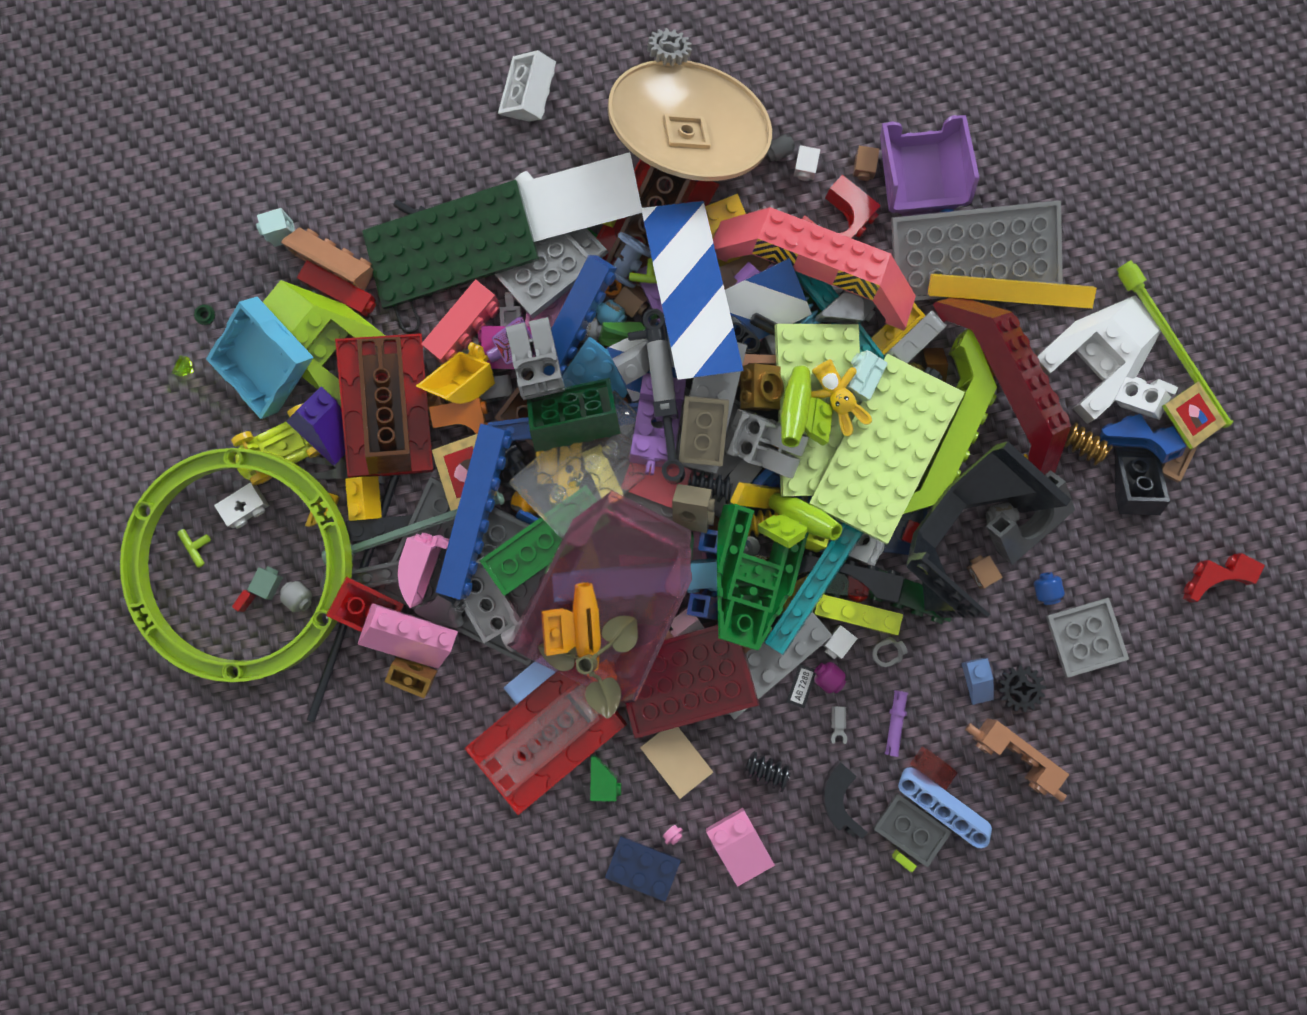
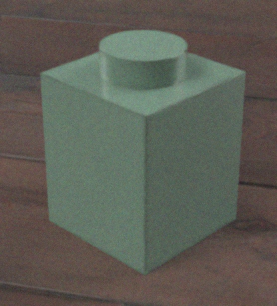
(265, 582)

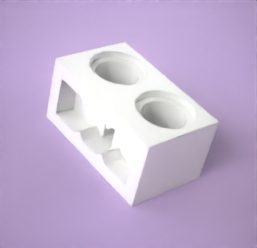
(1140, 402)

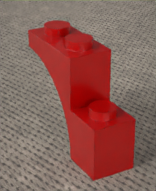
(1207, 573)

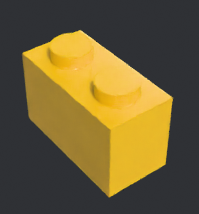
(363, 498)

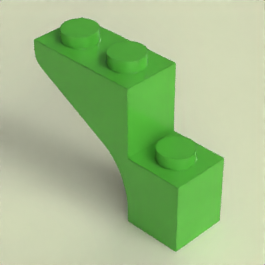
(617, 331)

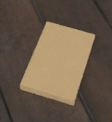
(676, 760)

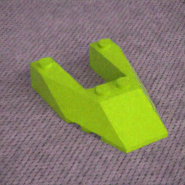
(316, 325)

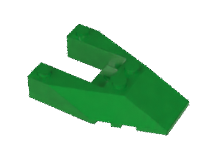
(749, 587)

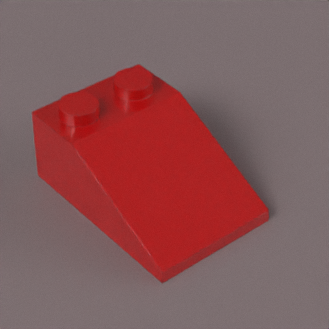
(354, 602)

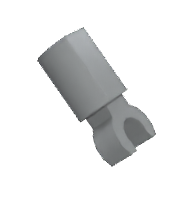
(838, 723)

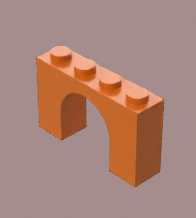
(467, 414)

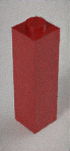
(336, 288)

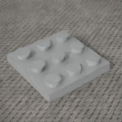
(1087, 637)

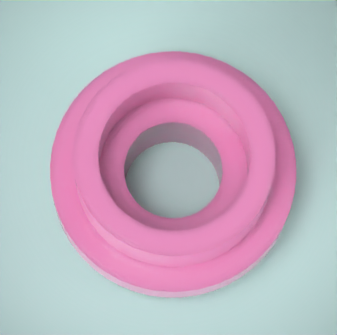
(673, 835)

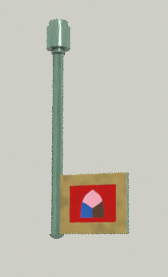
(452, 464)

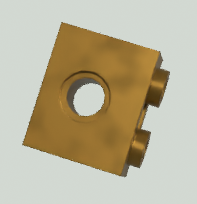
(761, 387)

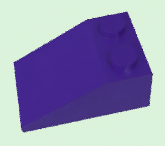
(321, 425)

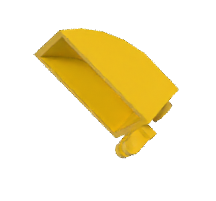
(461, 377)

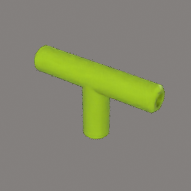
(646, 278)
(193, 546)

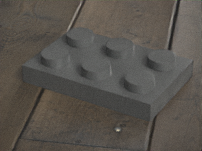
(912, 830)

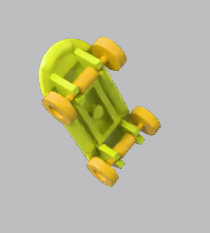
(279, 441)

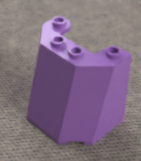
(929, 168)

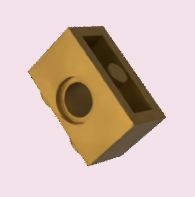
(411, 676)

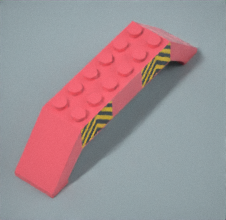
(821, 256)

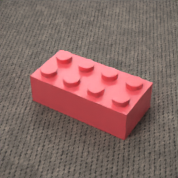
(462, 322)

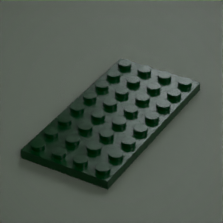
(450, 244)

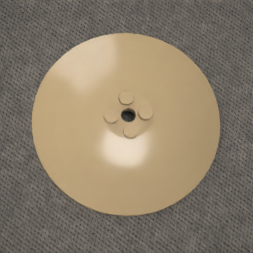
(722, 120)

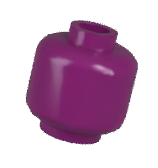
(829, 677)

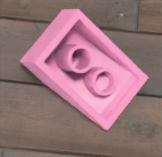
(739, 847)

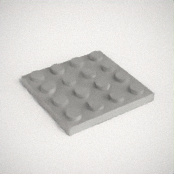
(545, 280)

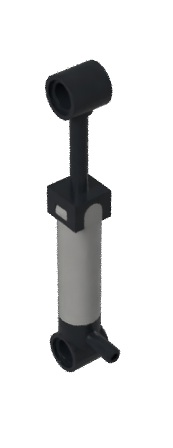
(662, 385)

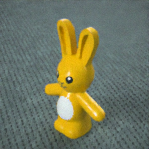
(841, 398)

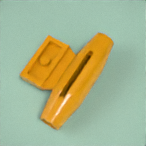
(574, 628)

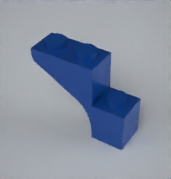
(1135, 432)

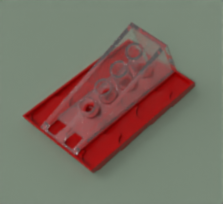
(541, 740)

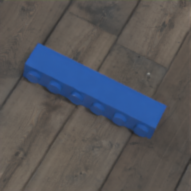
(580, 309)

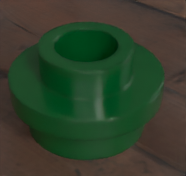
(200, 310)

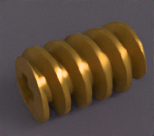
(1087, 444)

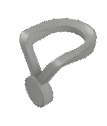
(902, 650)

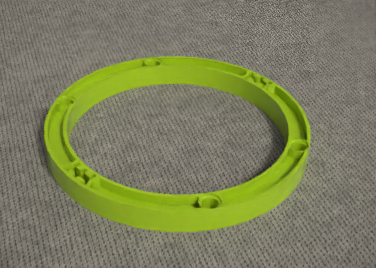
(135, 568)

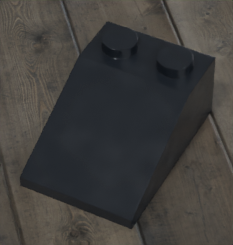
(1139, 482)

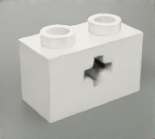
(231, 506)

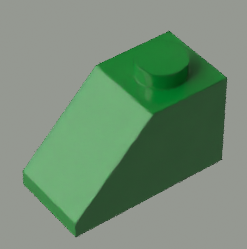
(603, 782)

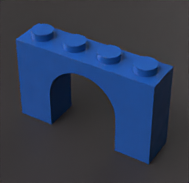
(706, 603)

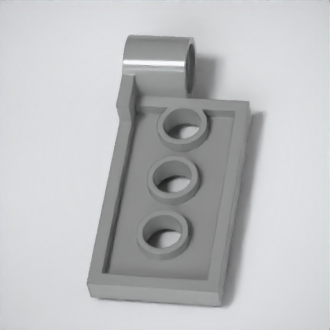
(501, 608)

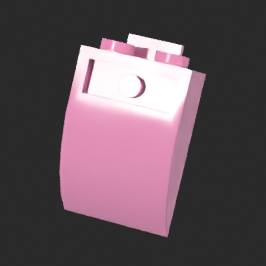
(418, 564)

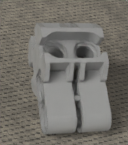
(545, 356)
(763, 452)

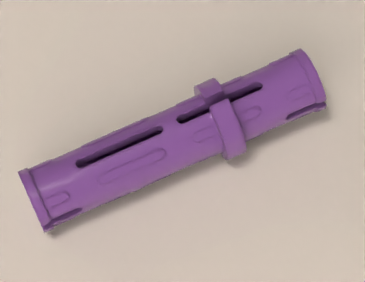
(896, 723)

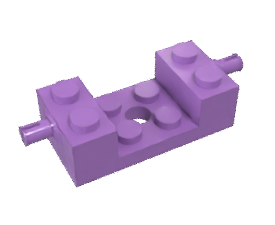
(649, 442)

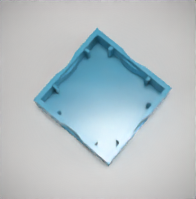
(259, 357)

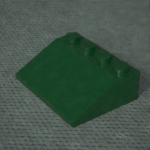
(573, 416)

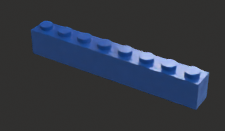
(473, 512)

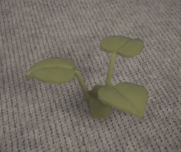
(606, 694)

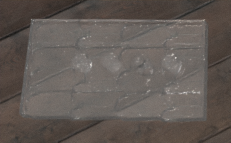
(574, 477)

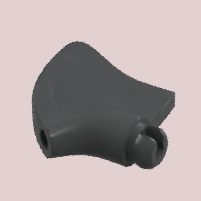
(443, 611)

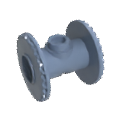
(631, 262)

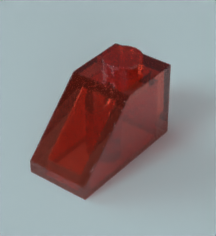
(934, 768)

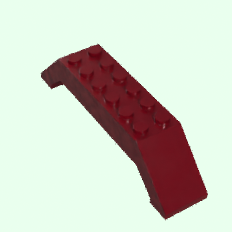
(1018, 375)

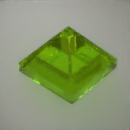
(182, 366)

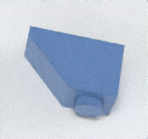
(979, 680)

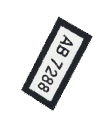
(801, 686)

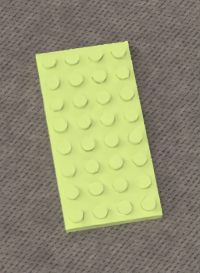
(809, 347)
(884, 461)

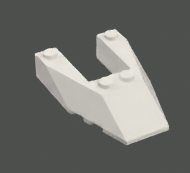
(1111, 344)

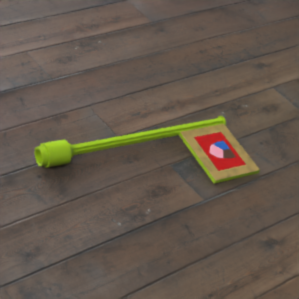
(1196, 410)

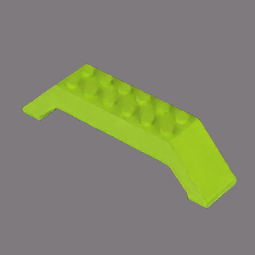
(963, 426)

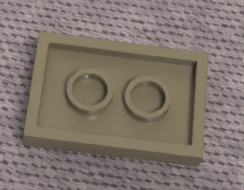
(703, 430)

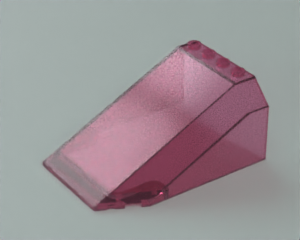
(636, 570)

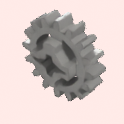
(669, 47)

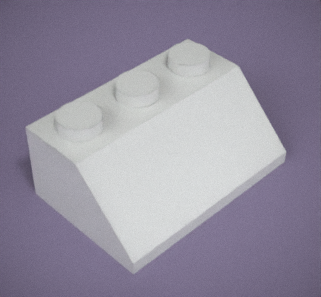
(527, 86)

